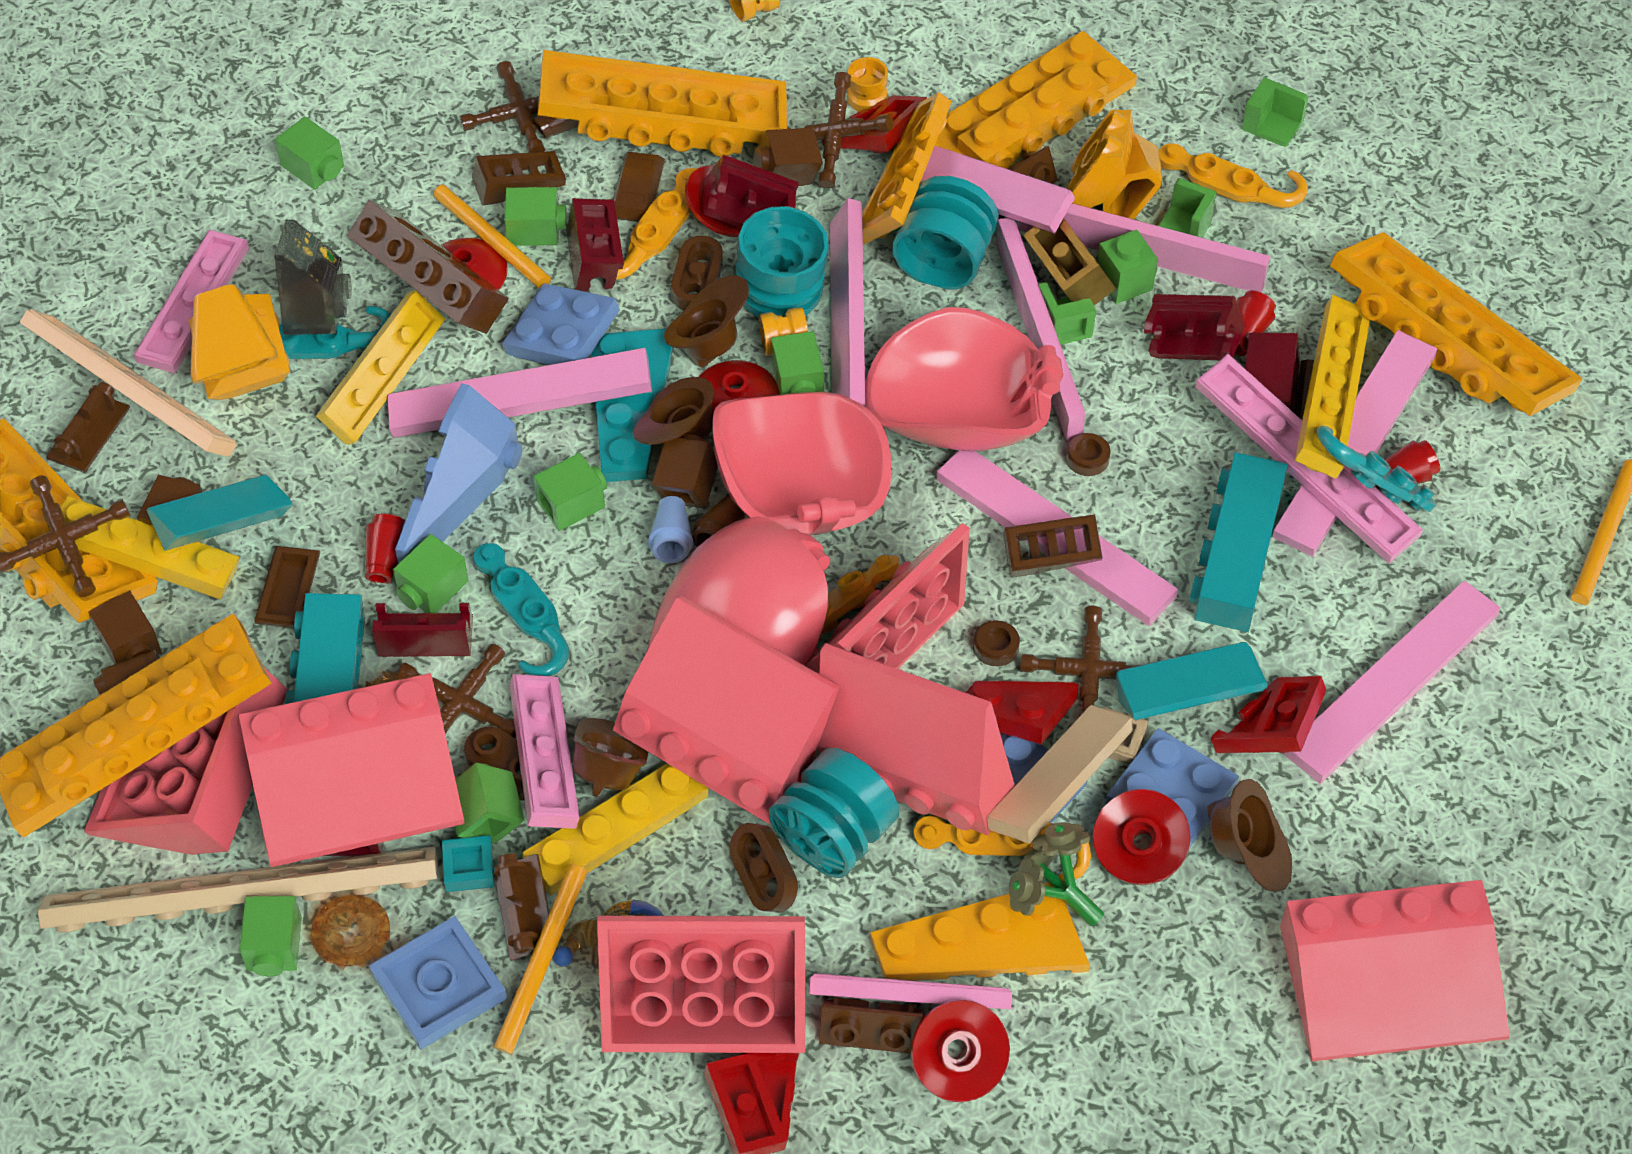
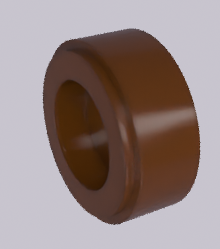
(1088, 454)
(996, 643)

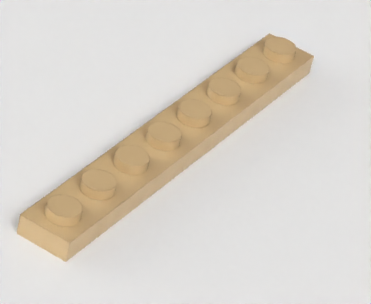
(220, 891)

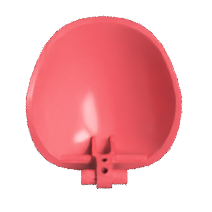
(962, 381)
(803, 459)
(759, 581)

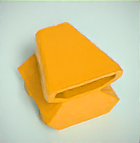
(1116, 168)
(235, 343)

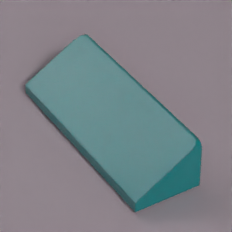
(218, 511)
(1189, 680)

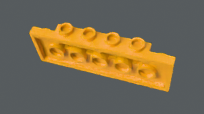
(660, 102)
(1036, 102)
(1470, 339)
(23, 520)
(130, 724)

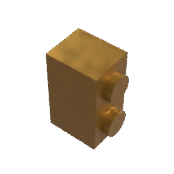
(1070, 263)

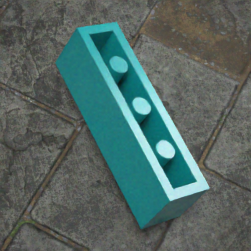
(1240, 541)
(329, 646)

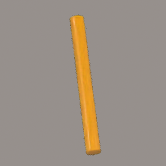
(491, 236)
(1604, 536)
(540, 959)

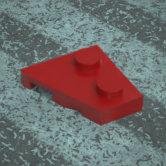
(901, 110)
(1027, 707)
(1276, 719)
(754, 1099)

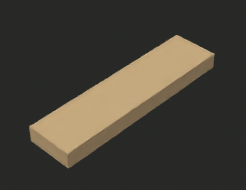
(1059, 774)

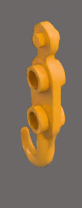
(1229, 178)
(657, 226)
(856, 588)
(933, 832)

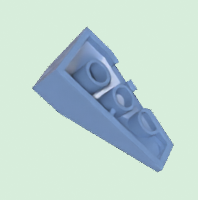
(470, 466)

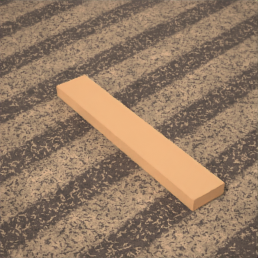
(129, 383)

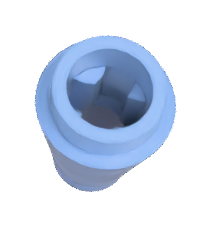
(671, 531)

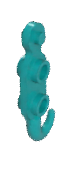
(331, 345)
(1374, 470)
(525, 606)

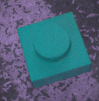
(468, 863)

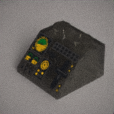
(309, 283)

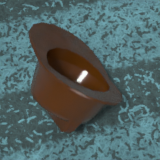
(708, 322)
(678, 411)
(605, 756)
(1249, 834)

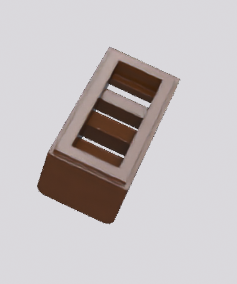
(491, 172)
(1032, 531)

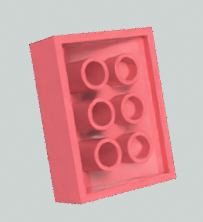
(909, 607)
(725, 708)
(921, 737)
(351, 769)
(189, 792)
(1395, 970)
(702, 984)

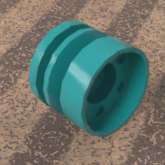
(946, 232)
(783, 260)
(834, 812)

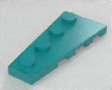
(620, 453)

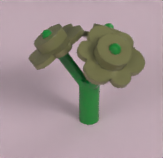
(1027, 886)

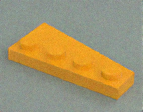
(901, 178)
(981, 942)

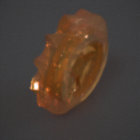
(338, 917)

